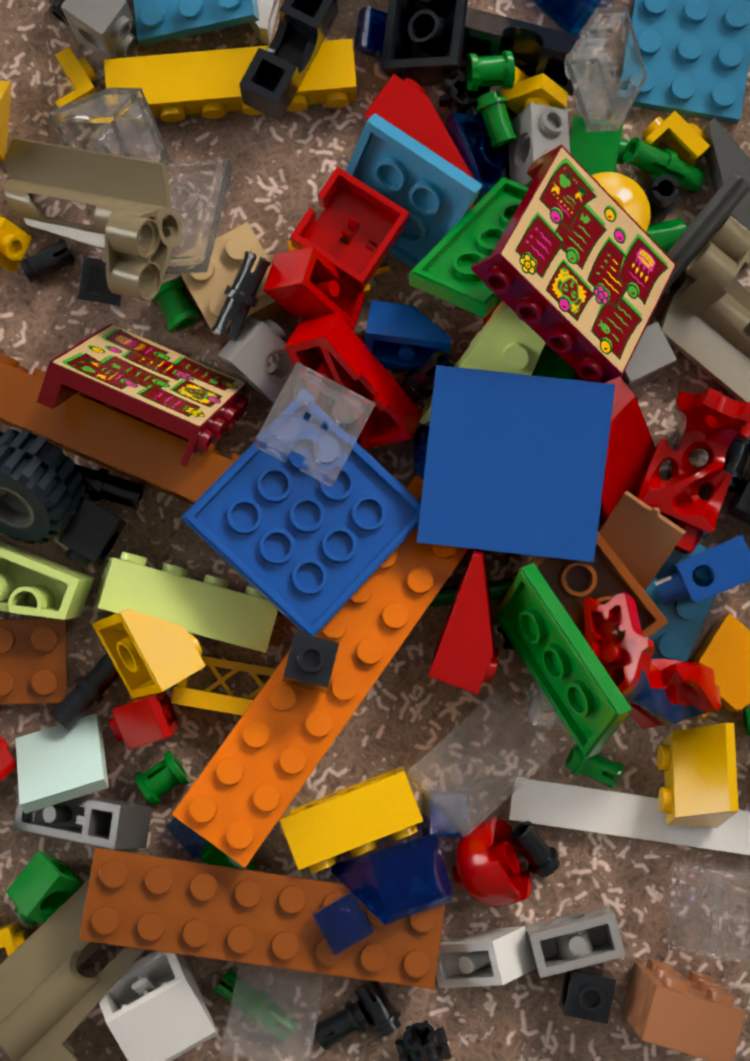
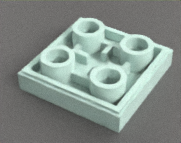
(61, 764)

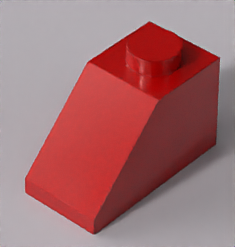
(312, 286)
(144, 720)

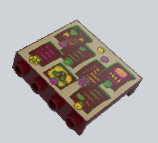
(578, 268)
(149, 384)

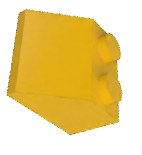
(148, 651)
(699, 776)

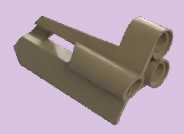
(130, 216)
(712, 310)
(44, 992)

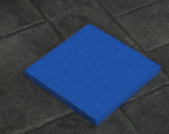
(515, 463)
(299, 537)

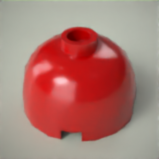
(490, 866)

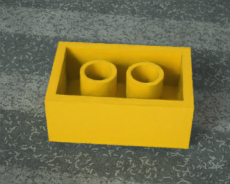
(351, 820)

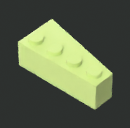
(501, 346)
(40, 586)
(199, 606)

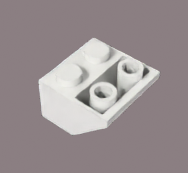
(157, 1009)

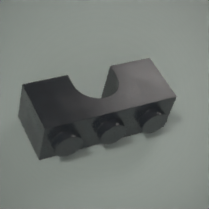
(533, 46)
(279, 70)

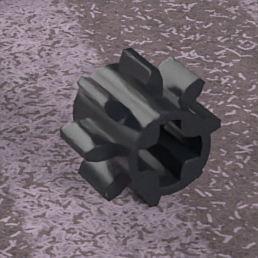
(458, 87)
(423, 1043)

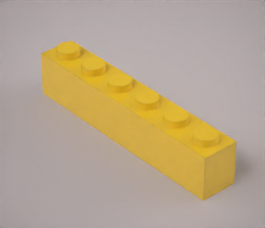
(211, 79)

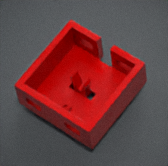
(345, 206)

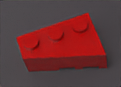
(339, 354)

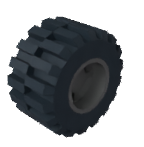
(35, 487)

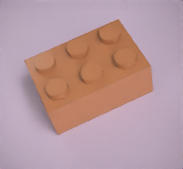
(683, 1011)

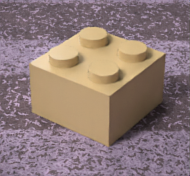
(209, 286)

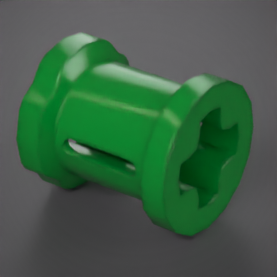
(490, 71)
(176, 306)
(161, 778)

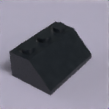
(423, 39)

